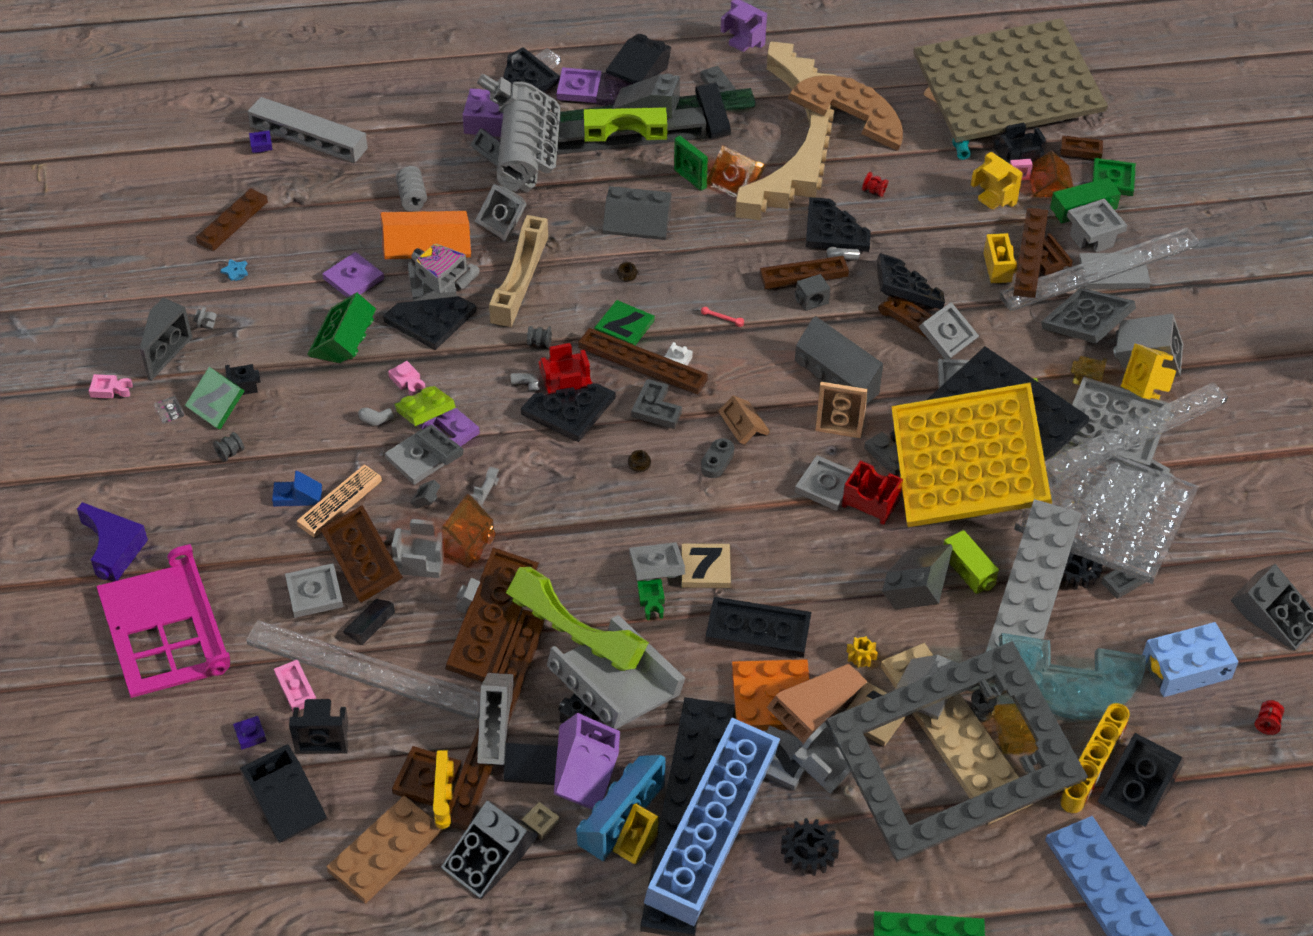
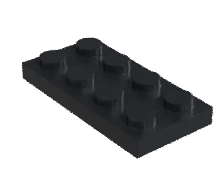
(758, 627)

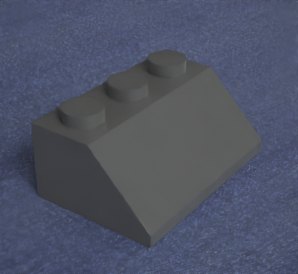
(637, 213)

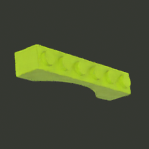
(536, 592)

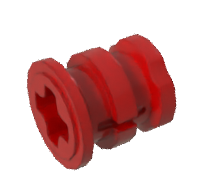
(875, 184)
(1266, 717)

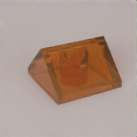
(1049, 175)

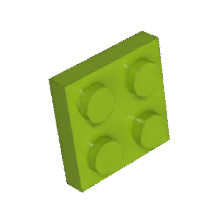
(424, 405)

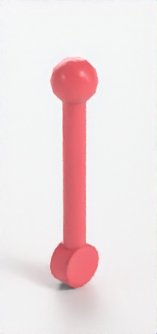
(738, 322)

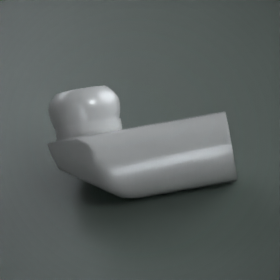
(849, 254)

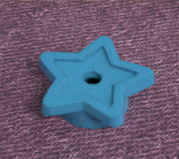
(235, 270)

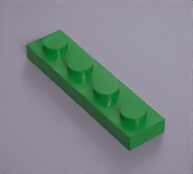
(925, 925)

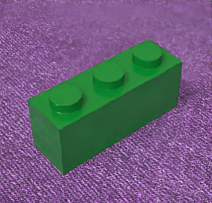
(1083, 194)

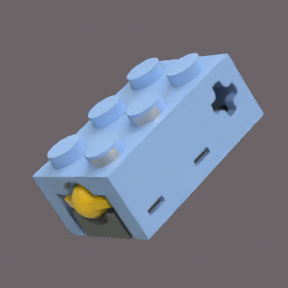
(1189, 659)

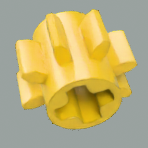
(862, 652)

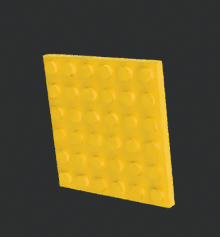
(970, 455)

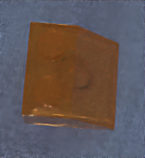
(733, 171)
(467, 532)

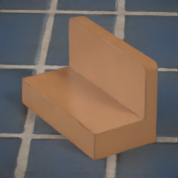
(742, 419)

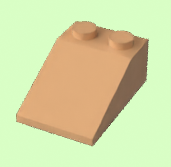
(841, 409)

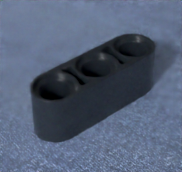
(715, 115)

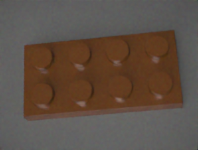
(361, 553)

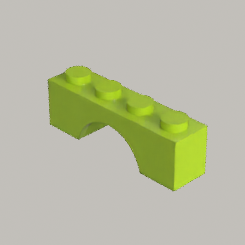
(646, 121)

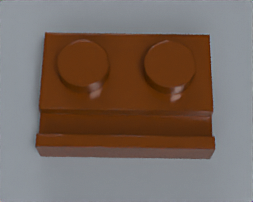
(1053, 256)

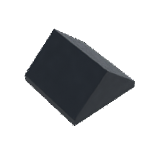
(530, 759)

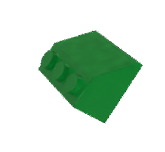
(343, 330)

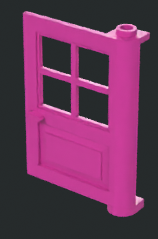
(156, 601)

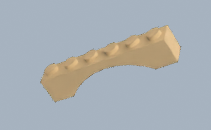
(510, 294)

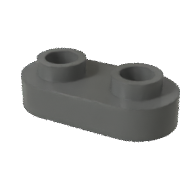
(720, 454)

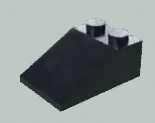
(640, 59)
(1141, 780)

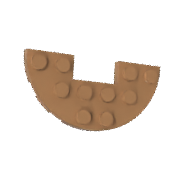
(854, 98)

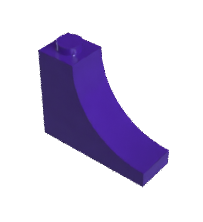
(118, 541)

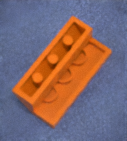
(413, 230)

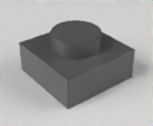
(425, 494)

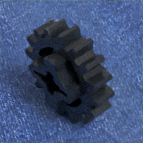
(1076, 571)
(811, 845)

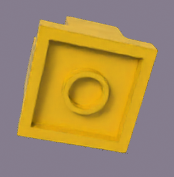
(999, 180)
(1146, 372)

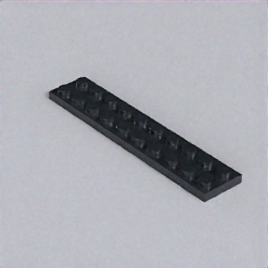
(697, 738)

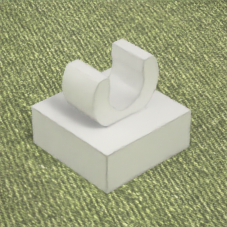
(679, 354)

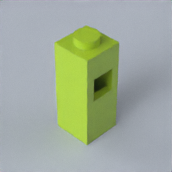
(971, 563)

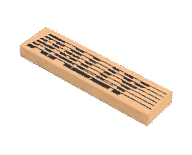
(339, 500)

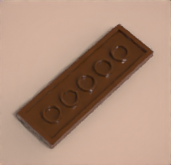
(489, 619)

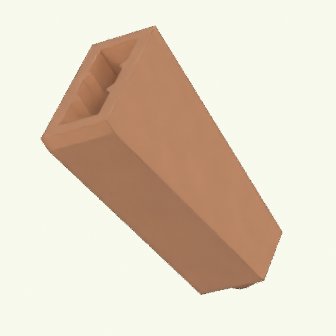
(815, 700)

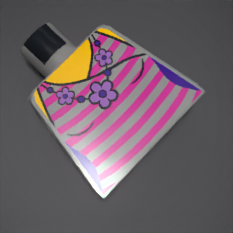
(439, 266)

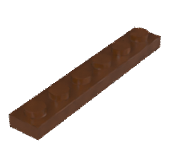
(1030, 253)
(643, 361)

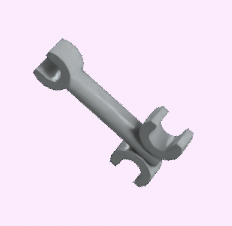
(481, 493)

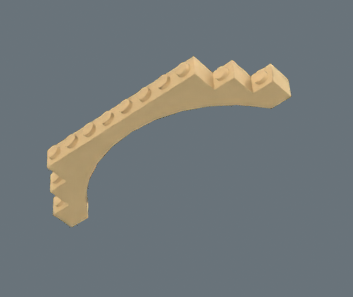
(802, 172)

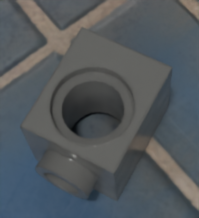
(812, 292)

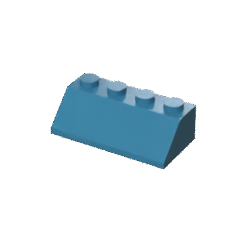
(638, 785)

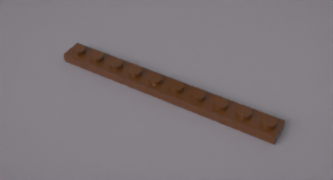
(473, 774)

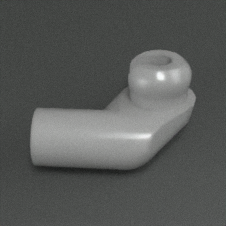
(471, 273)
(526, 378)
(373, 417)

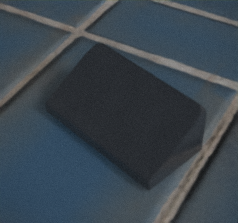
(370, 620)

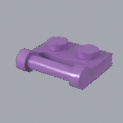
(456, 425)

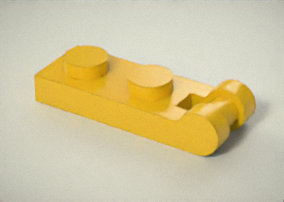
(442, 789)

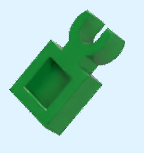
(651, 596)

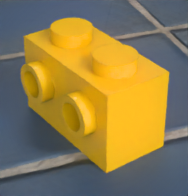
(999, 258)

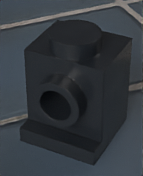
(244, 377)
(572, 706)

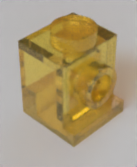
(1088, 368)

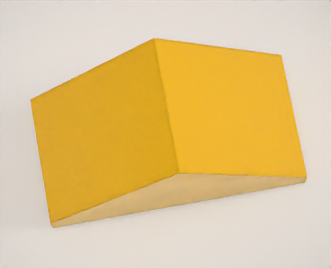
(637, 834)

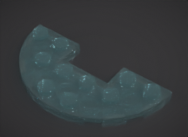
(1078, 691)

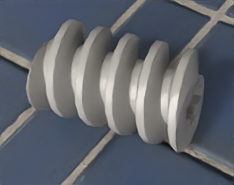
(411, 188)

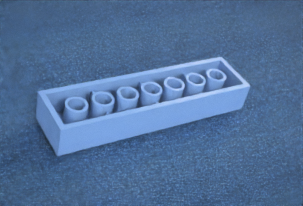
(711, 822)

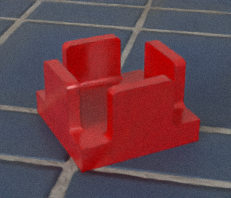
(565, 369)

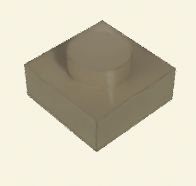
(541, 820)

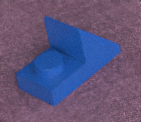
(301, 492)

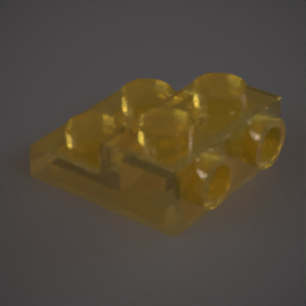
(1012, 730)

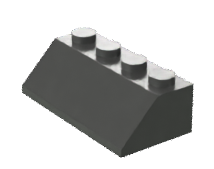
(838, 359)

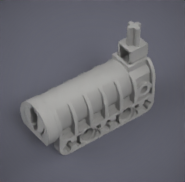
(524, 132)

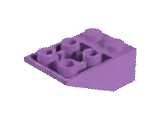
(585, 760)

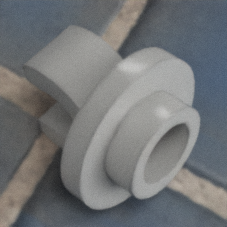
(205, 318)

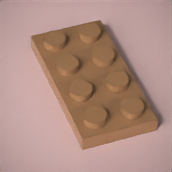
(384, 849)

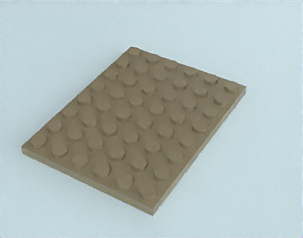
(1009, 79)

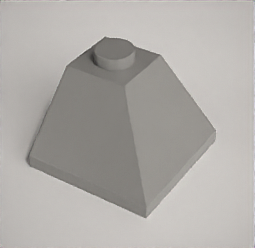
(501, 211)
(921, 668)

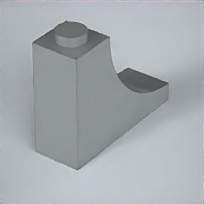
(494, 715)

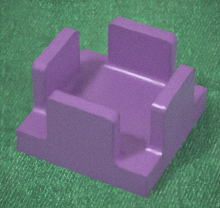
(746, 24)

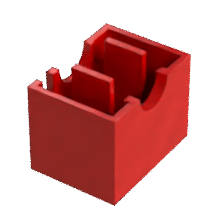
(872, 492)

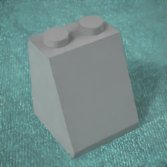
(1152, 332)

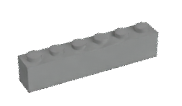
(308, 129)

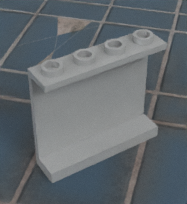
(613, 693)

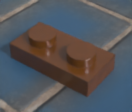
(1081, 147)

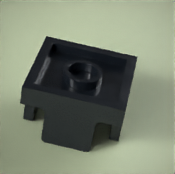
(1018, 145)
(317, 730)

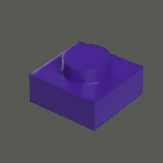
(260, 141)
(249, 732)

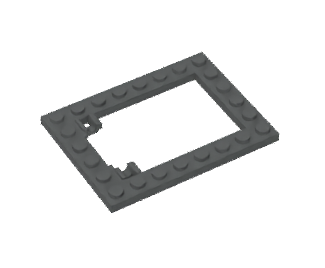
(1054, 754)

